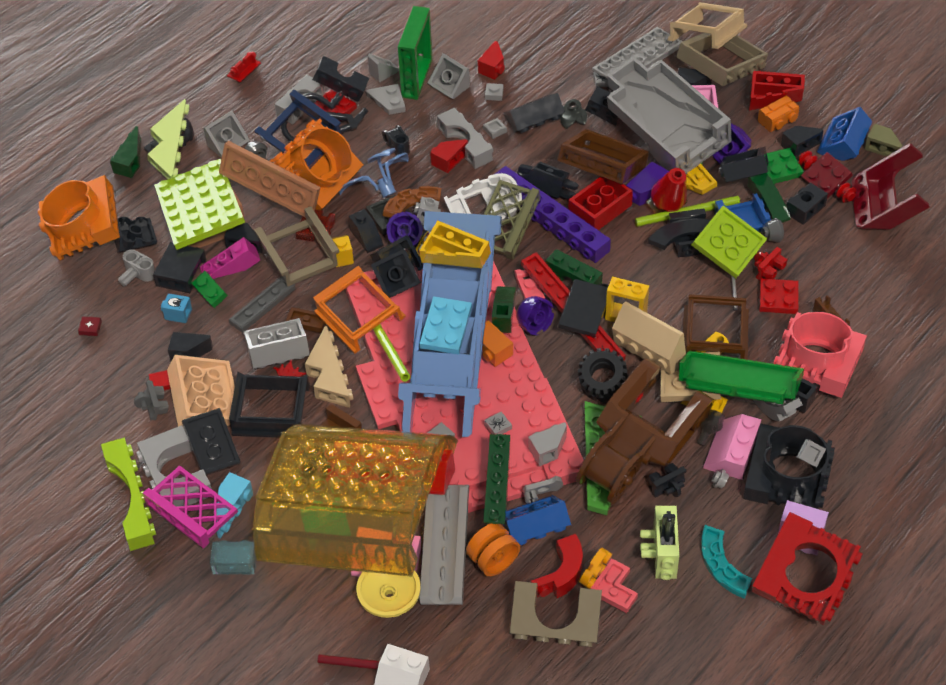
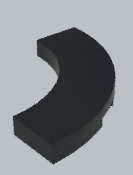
(673, 231)

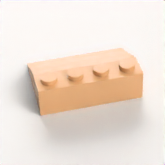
(200, 386)

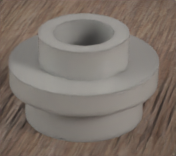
(720, 478)

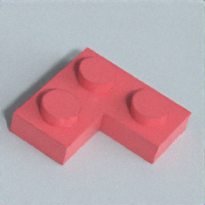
(612, 590)

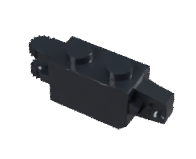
(549, 179)

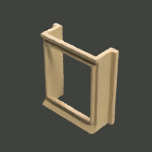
(720, 34)

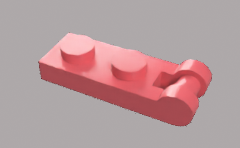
(528, 286)

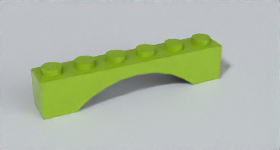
(136, 525)

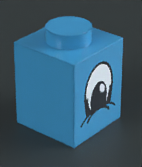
(176, 308)

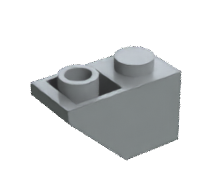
(547, 444)

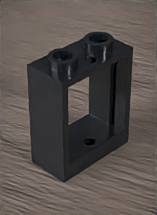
(744, 164)

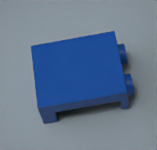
(750, 212)

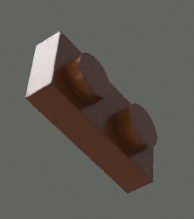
(308, 319)

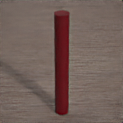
(345, 661)

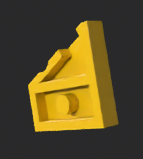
(700, 180)

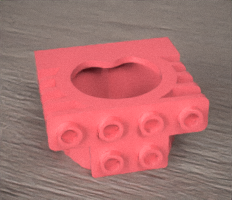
(828, 331)

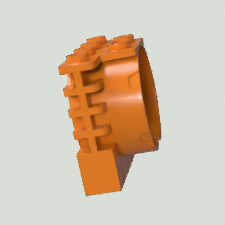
(336, 148)
(95, 223)

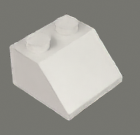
(401, 667)

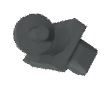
(149, 400)

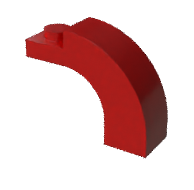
(568, 574)

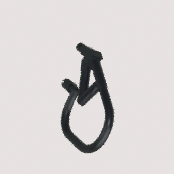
(352, 122)

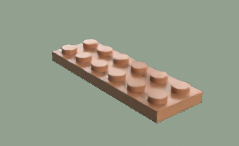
(268, 179)

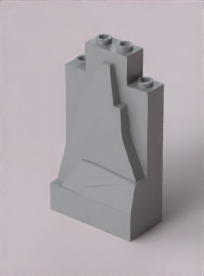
(667, 114)

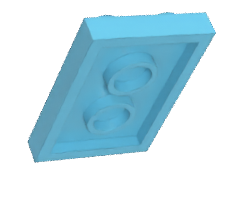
(445, 325)

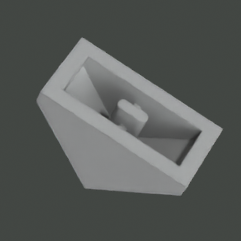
(381, 68)

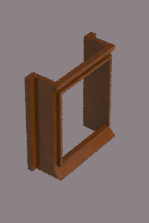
(690, 344)

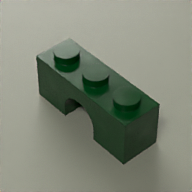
(567, 266)

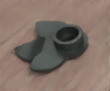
(573, 114)

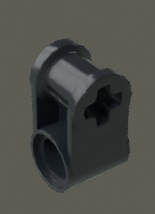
(397, 139)

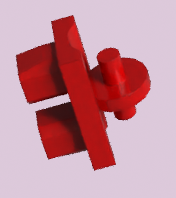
(766, 262)

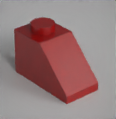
(491, 62)
(448, 154)

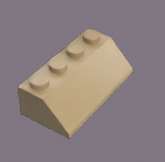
(649, 337)

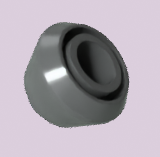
(257, 148)
(773, 230)

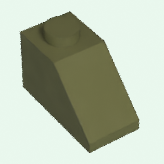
(882, 141)

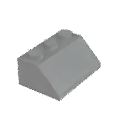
(276, 343)

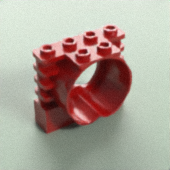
(801, 534)

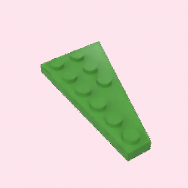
(596, 494)

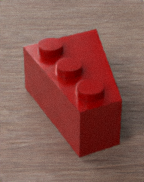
(772, 86)

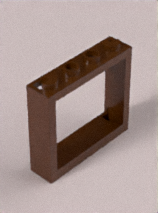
(635, 157)

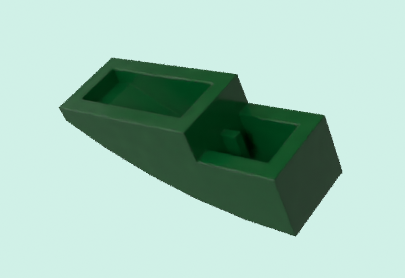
(770, 195)

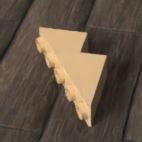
(327, 369)

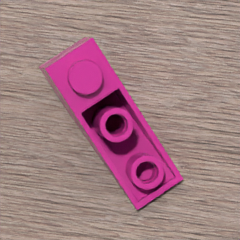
(232, 260)

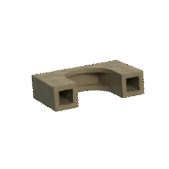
(582, 630)

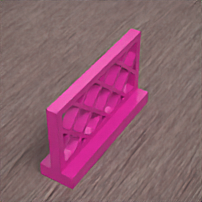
(180, 519)

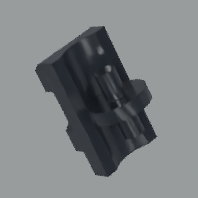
(670, 483)

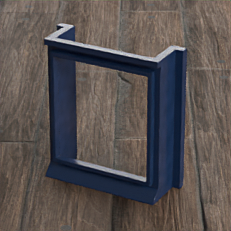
(312, 111)

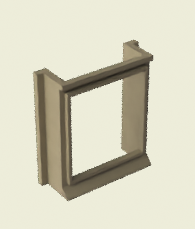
(321, 235)

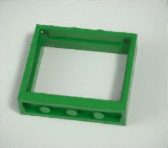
(415, 41)

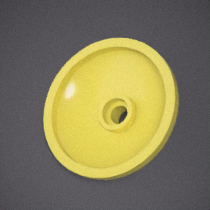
(374, 588)

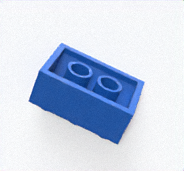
(846, 134)
(537, 519)

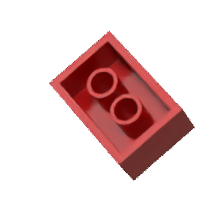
(601, 202)

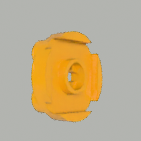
(595, 568)

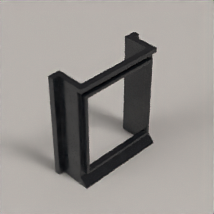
(266, 426)

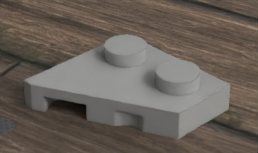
(388, 98)

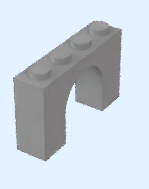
(158, 451)

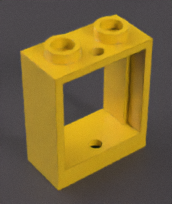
(619, 287)

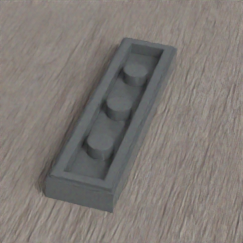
(261, 305)

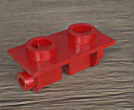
(245, 67)

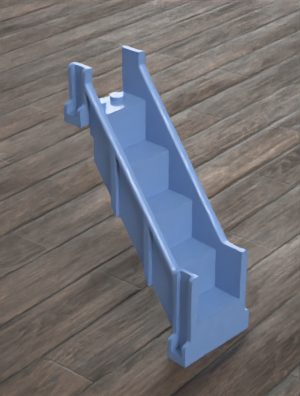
(447, 372)

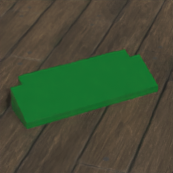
(740, 377)

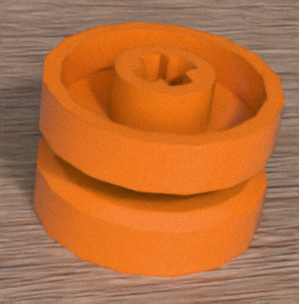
(493, 549)

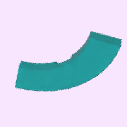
(718, 565)

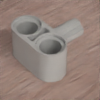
(136, 266)

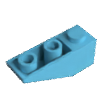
(237, 492)

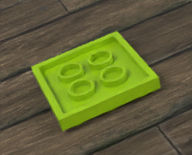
(729, 241)

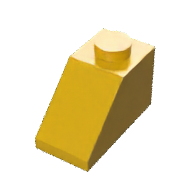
(345, 254)

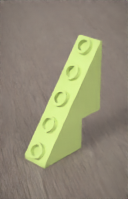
(168, 135)

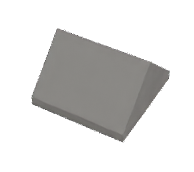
(450, 77)
(223, 130)

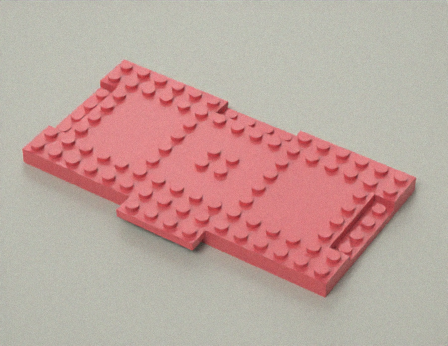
(510, 388)

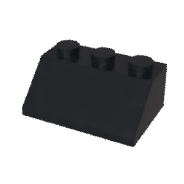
(535, 112)

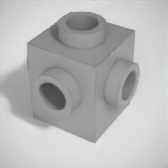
(426, 204)

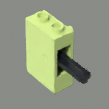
(666, 543)

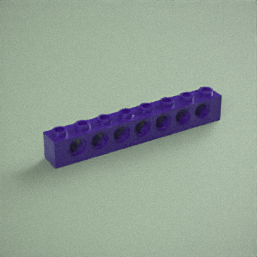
(565, 223)

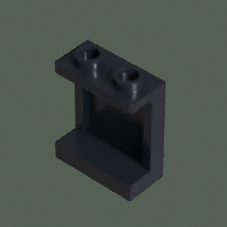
(684, 244)
(178, 268)

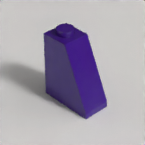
(644, 181)

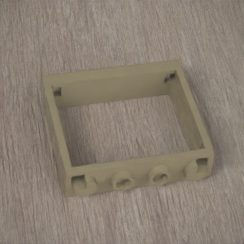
(690, 53)

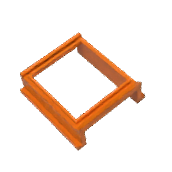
(348, 337)

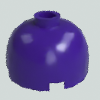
(405, 224)
(535, 314)

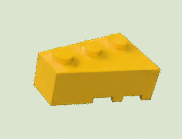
(454, 247)

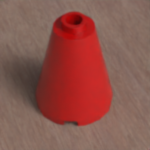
(670, 191)

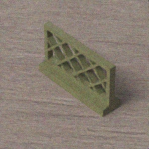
(522, 219)

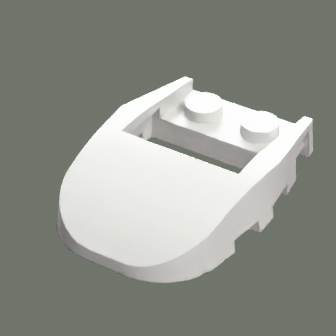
(486, 187)

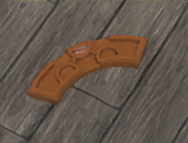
(408, 198)

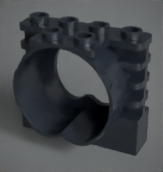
(768, 484)

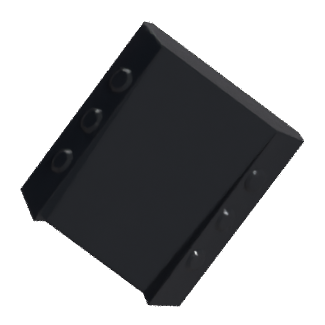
(134, 233)

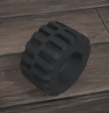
(599, 360)

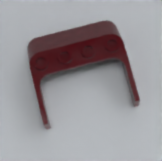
(876, 193)

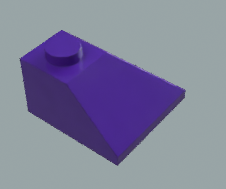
(739, 143)

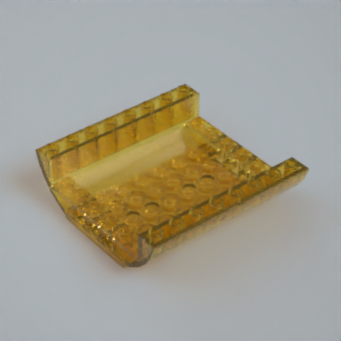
(339, 515)

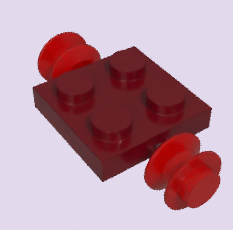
(827, 175)

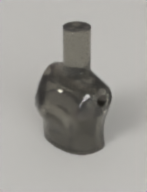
(710, 425)

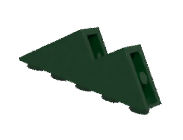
(497, 479)

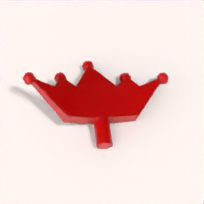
(288, 370)

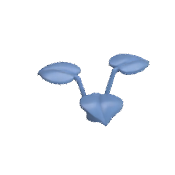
(384, 184)

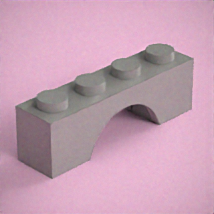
(454, 125)

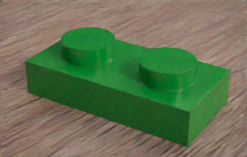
(209, 289)

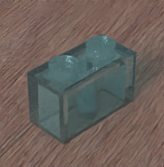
(233, 557)

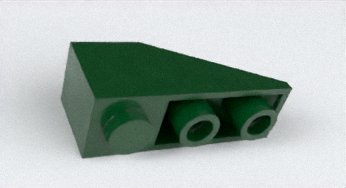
(127, 158)
(503, 308)

